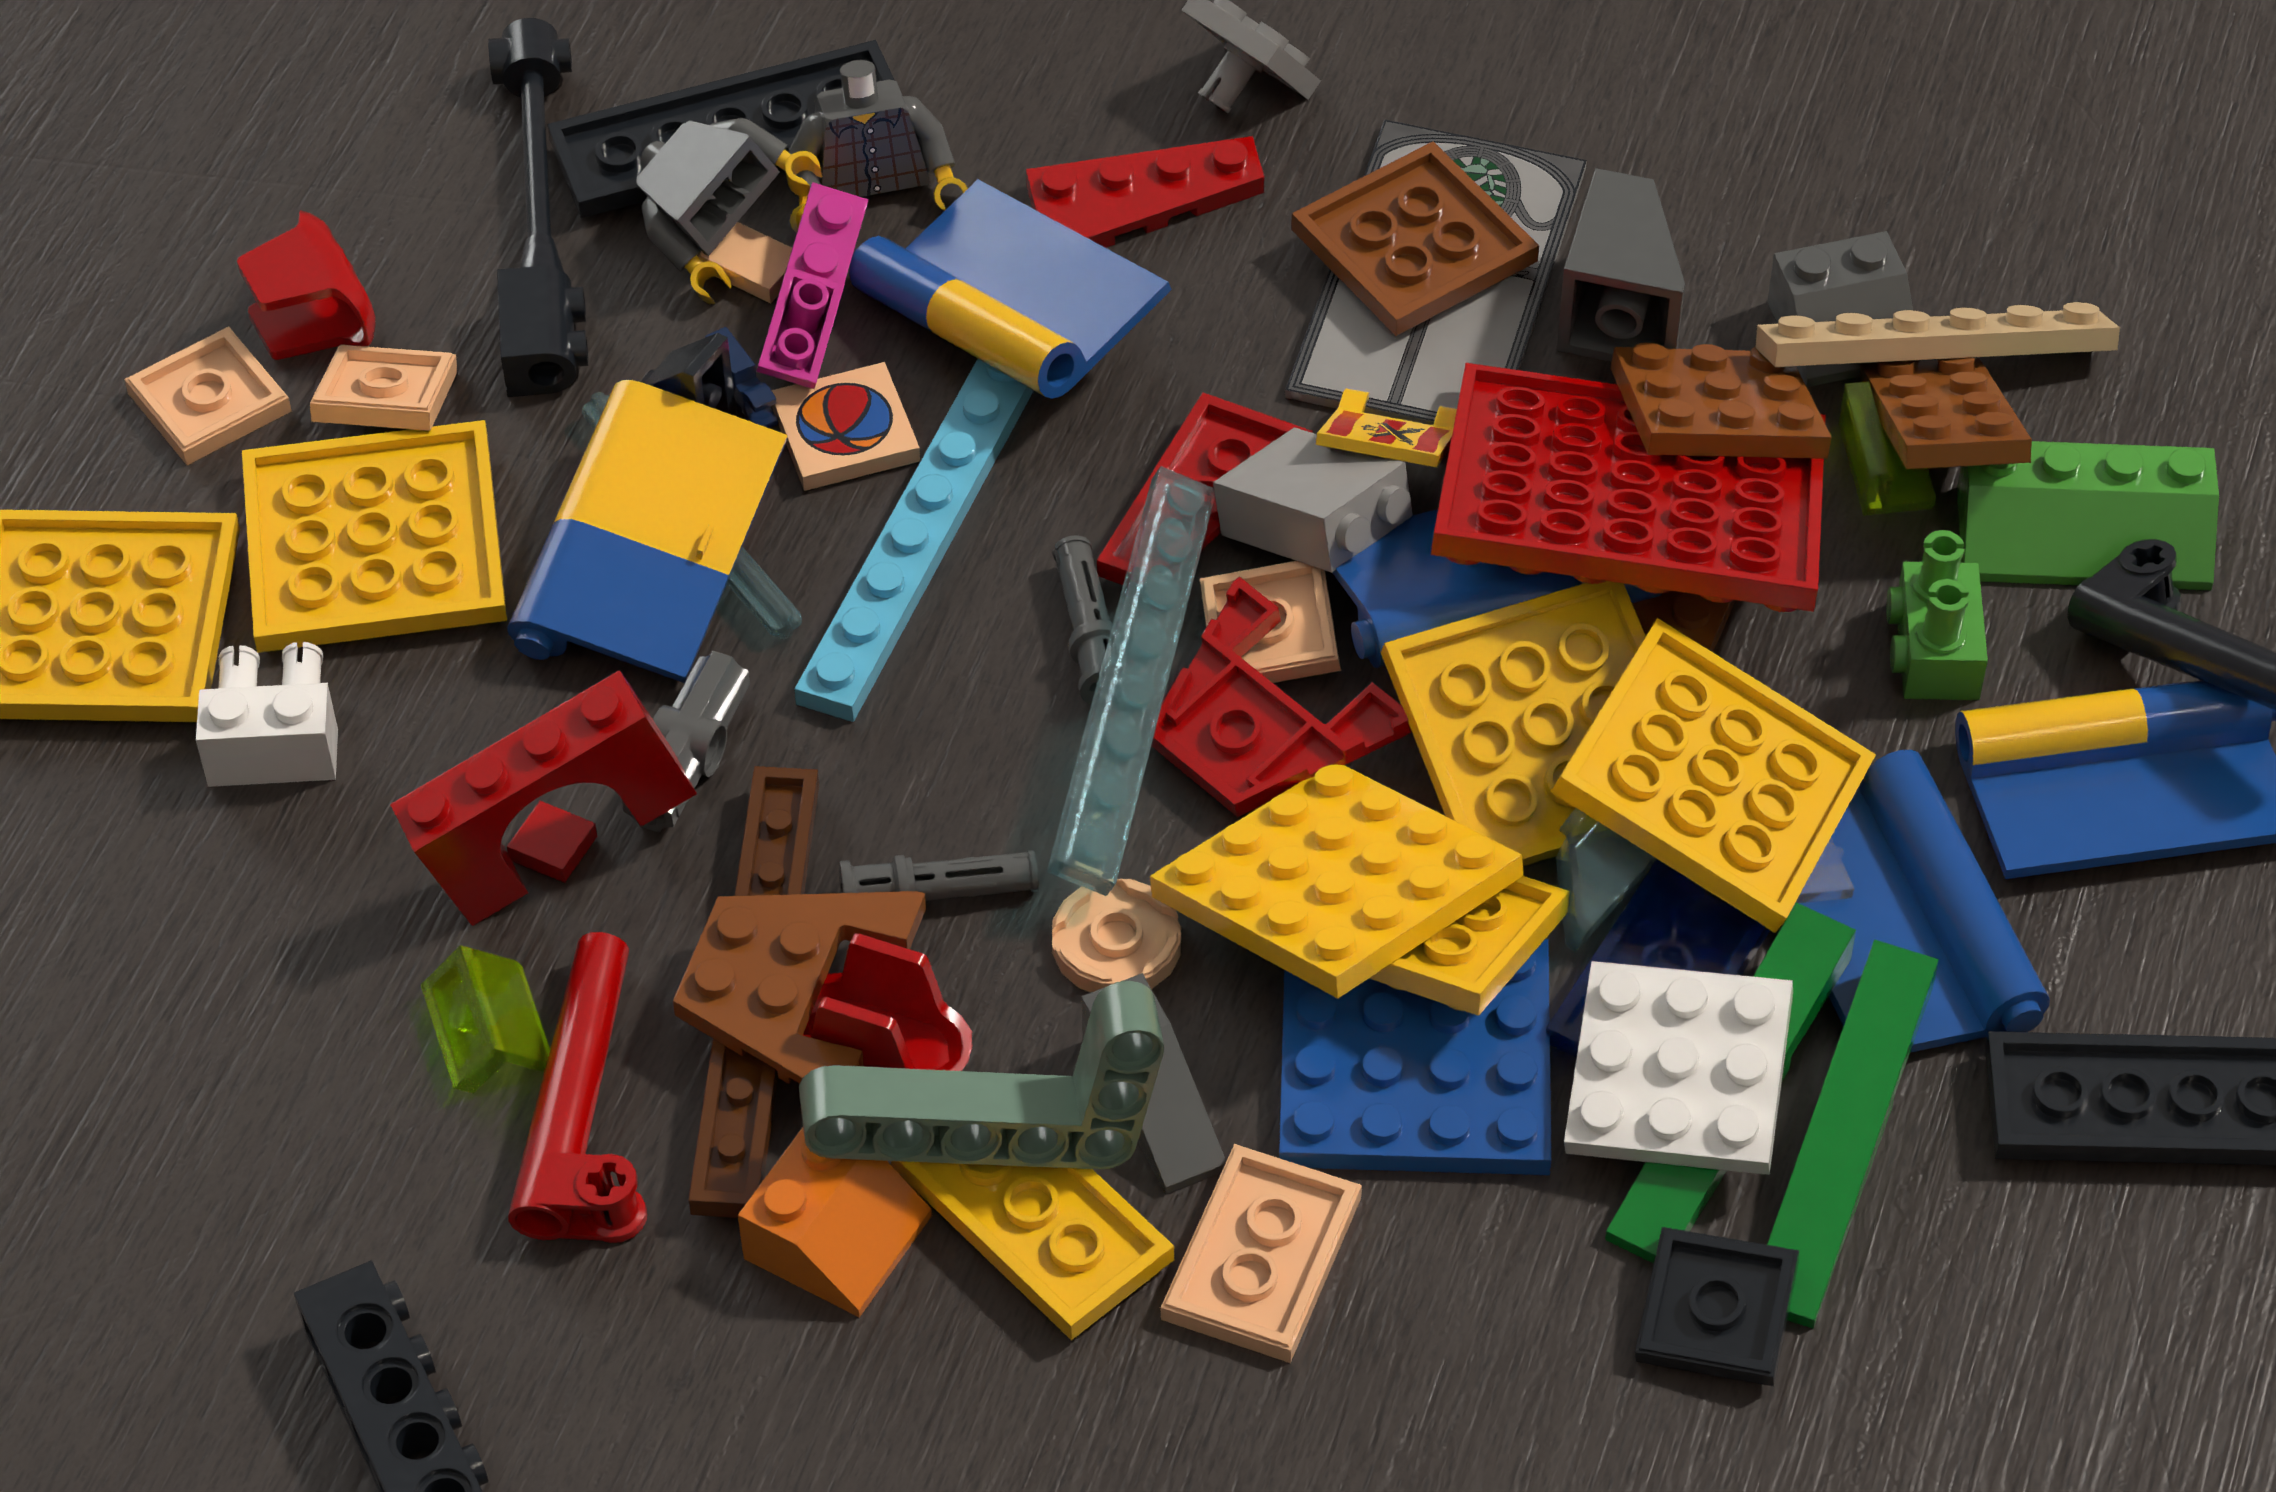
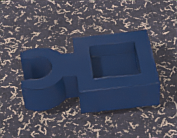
(750, 394)

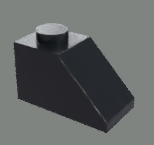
(698, 373)

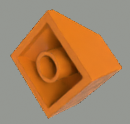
(831, 1224)

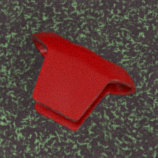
(306, 292)
(890, 1010)

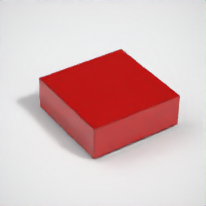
(552, 841)

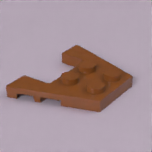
(767, 963)

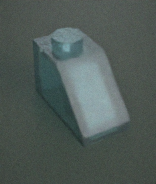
(1597, 871)

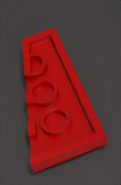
(1145, 188)
(1206, 447)

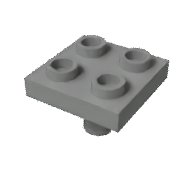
(1249, 49)

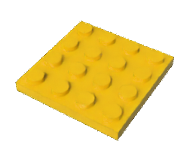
(372, 536)
(111, 612)
(1508, 703)
(1714, 775)
(1336, 878)

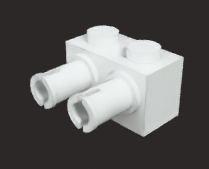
(267, 731)

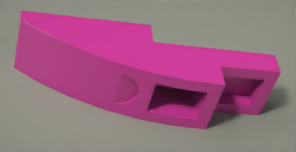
(812, 286)

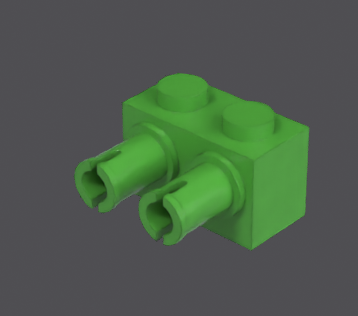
(1939, 623)

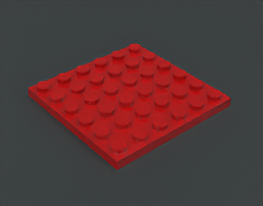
(1561, 484)

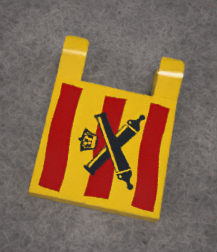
(1386, 436)

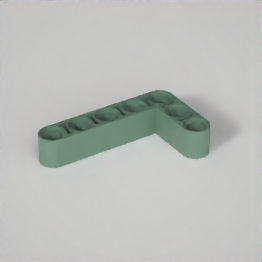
(999, 1117)

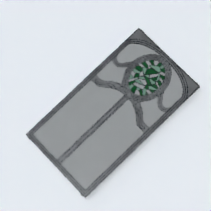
(1426, 364)

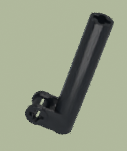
(2138, 610)

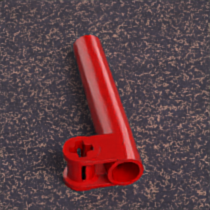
(558, 1184)

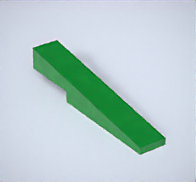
(1813, 955)
(1851, 1118)

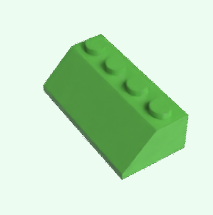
(2084, 506)

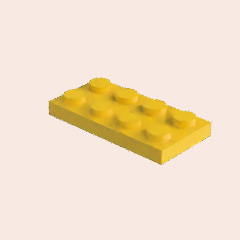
(1049, 1232)

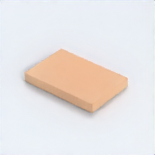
(1261, 1253)

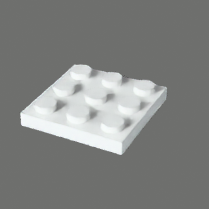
(1679, 1067)

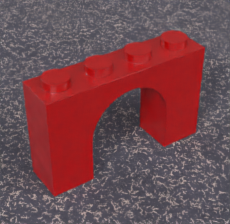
(591, 738)

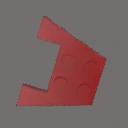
(1243, 732)

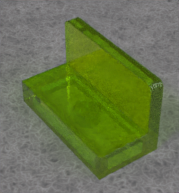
(1876, 467)
(483, 1017)

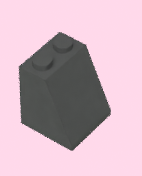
(1620, 271)

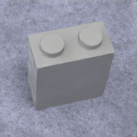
(1312, 500)

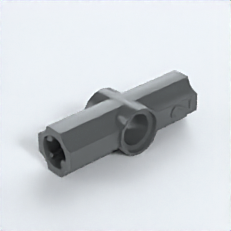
(700, 721)

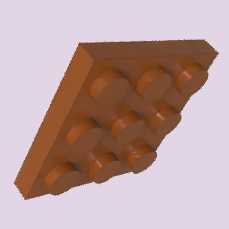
(1414, 238)
(1718, 403)

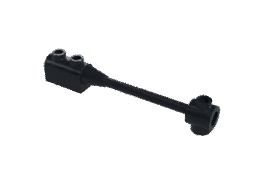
(537, 298)

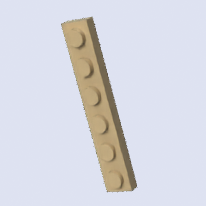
(1922, 337)

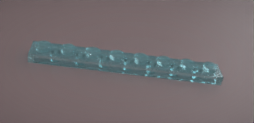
(1132, 683)

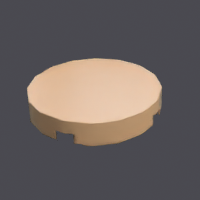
(1115, 936)

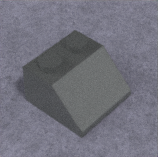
(1836, 279)

